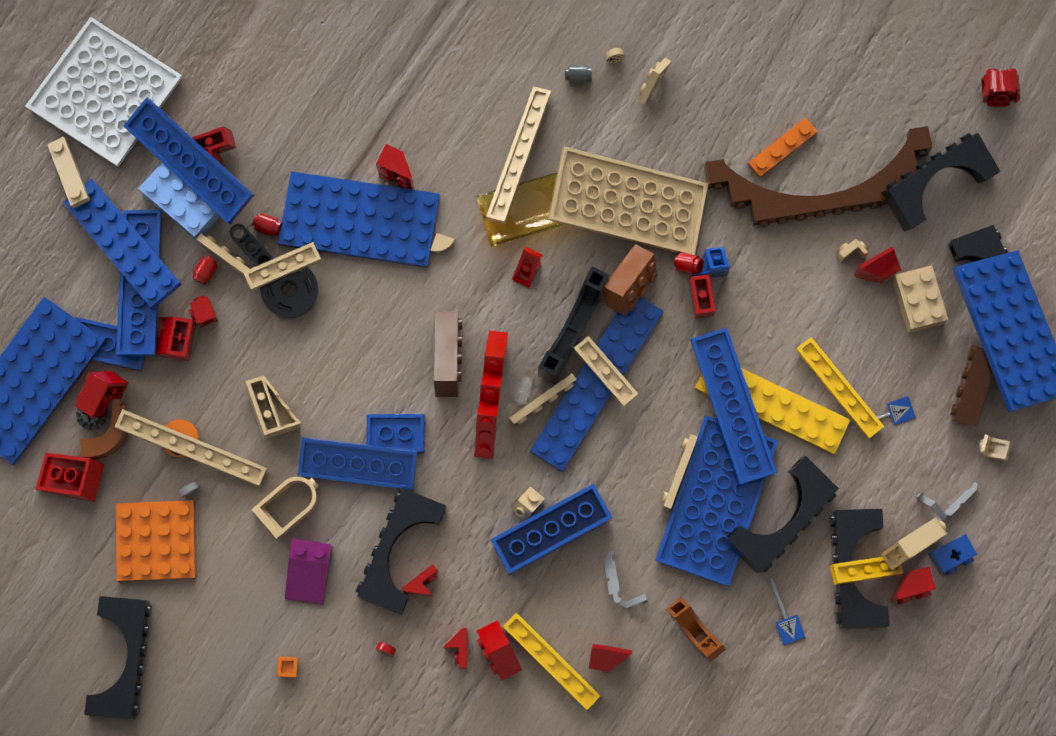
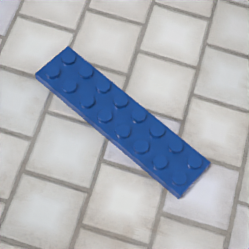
(188, 160)
(124, 246)
(135, 317)
(733, 406)

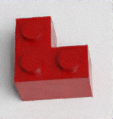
(216, 141)
(98, 391)
(498, 651)

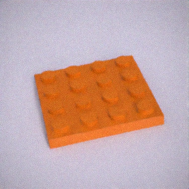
(155, 541)

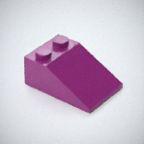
(308, 571)

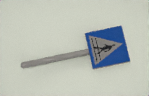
(899, 410)
(789, 628)

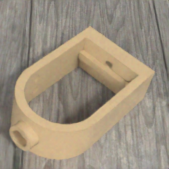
(268, 520)
(914, 543)

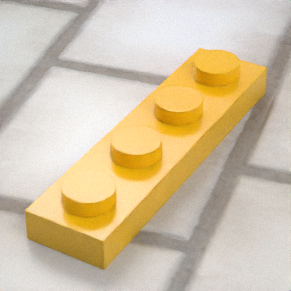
(862, 570)

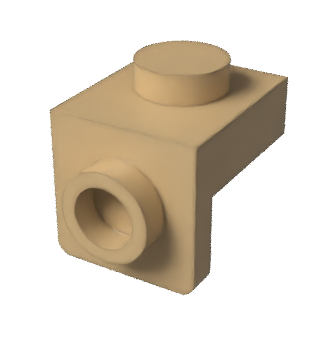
(846, 250)
(995, 448)
(527, 503)

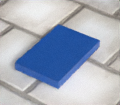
(397, 431)

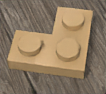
(654, 77)

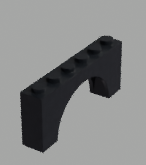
(907, 194)
(977, 245)
(562, 348)
(813, 492)
(409, 511)
(853, 607)
(122, 697)

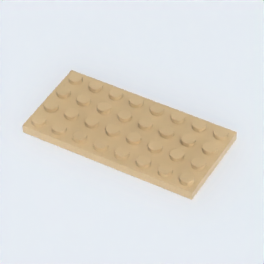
(627, 201)

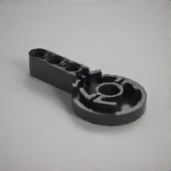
(301, 301)

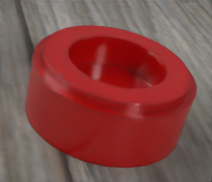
(385, 649)

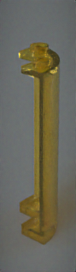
(527, 214)

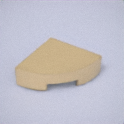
(441, 243)

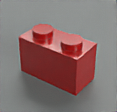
(702, 296)

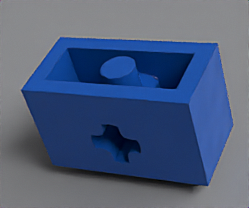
(960, 546)

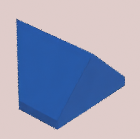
(715, 263)

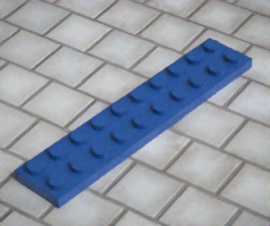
(589, 395)

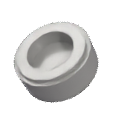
(189, 489)

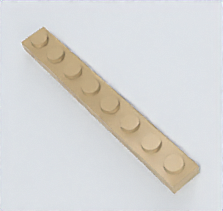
(518, 155)
(190, 447)

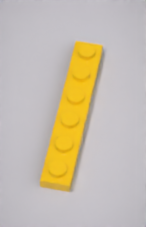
(839, 388)
(551, 661)

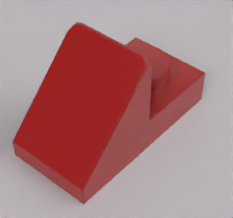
(527, 267)
(417, 586)
(459, 642)

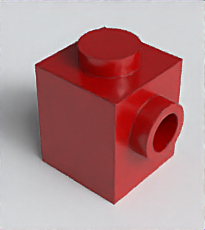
(203, 311)

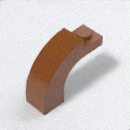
(108, 442)
(695, 630)

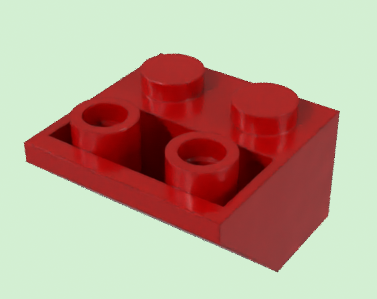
(394, 167)
(175, 337)
(914, 583)

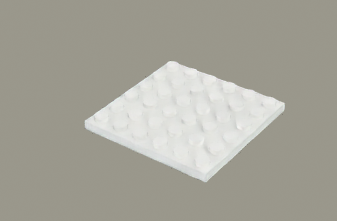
(99, 89)

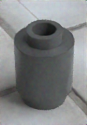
(578, 74)

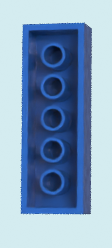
(551, 529)

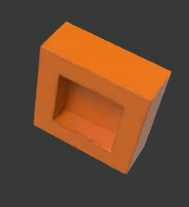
(287, 667)

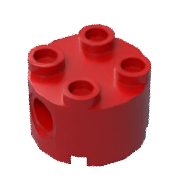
(1000, 87)

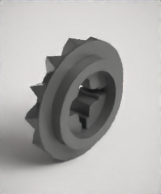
(91, 424)

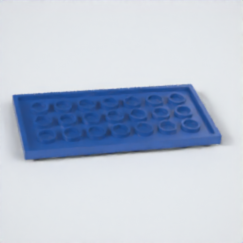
(359, 219)
(1010, 328)
(39, 373)
(709, 510)

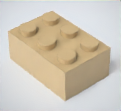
(919, 299)

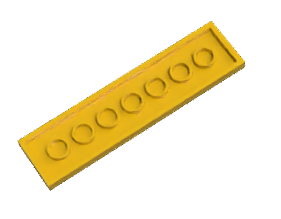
(793, 413)

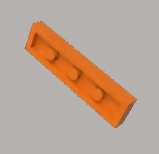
(782, 147)

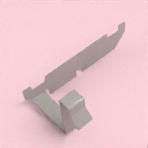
(953, 508)
(613, 584)

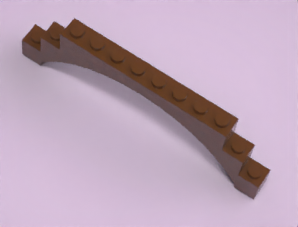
(772, 206)

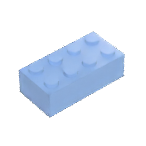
(178, 202)

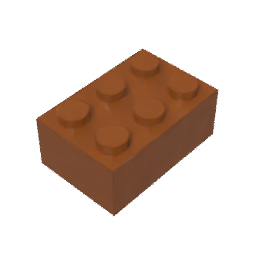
(630, 280)

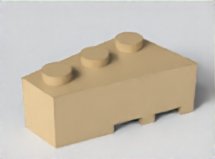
(269, 409)

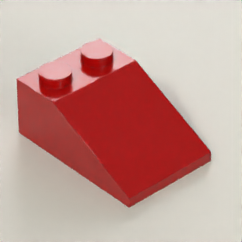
(70, 476)

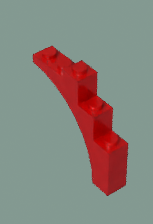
(490, 394)

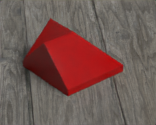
(879, 267)
(607, 657)

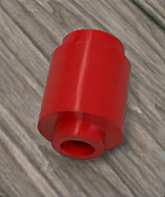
(267, 224)
(689, 263)
(205, 269)

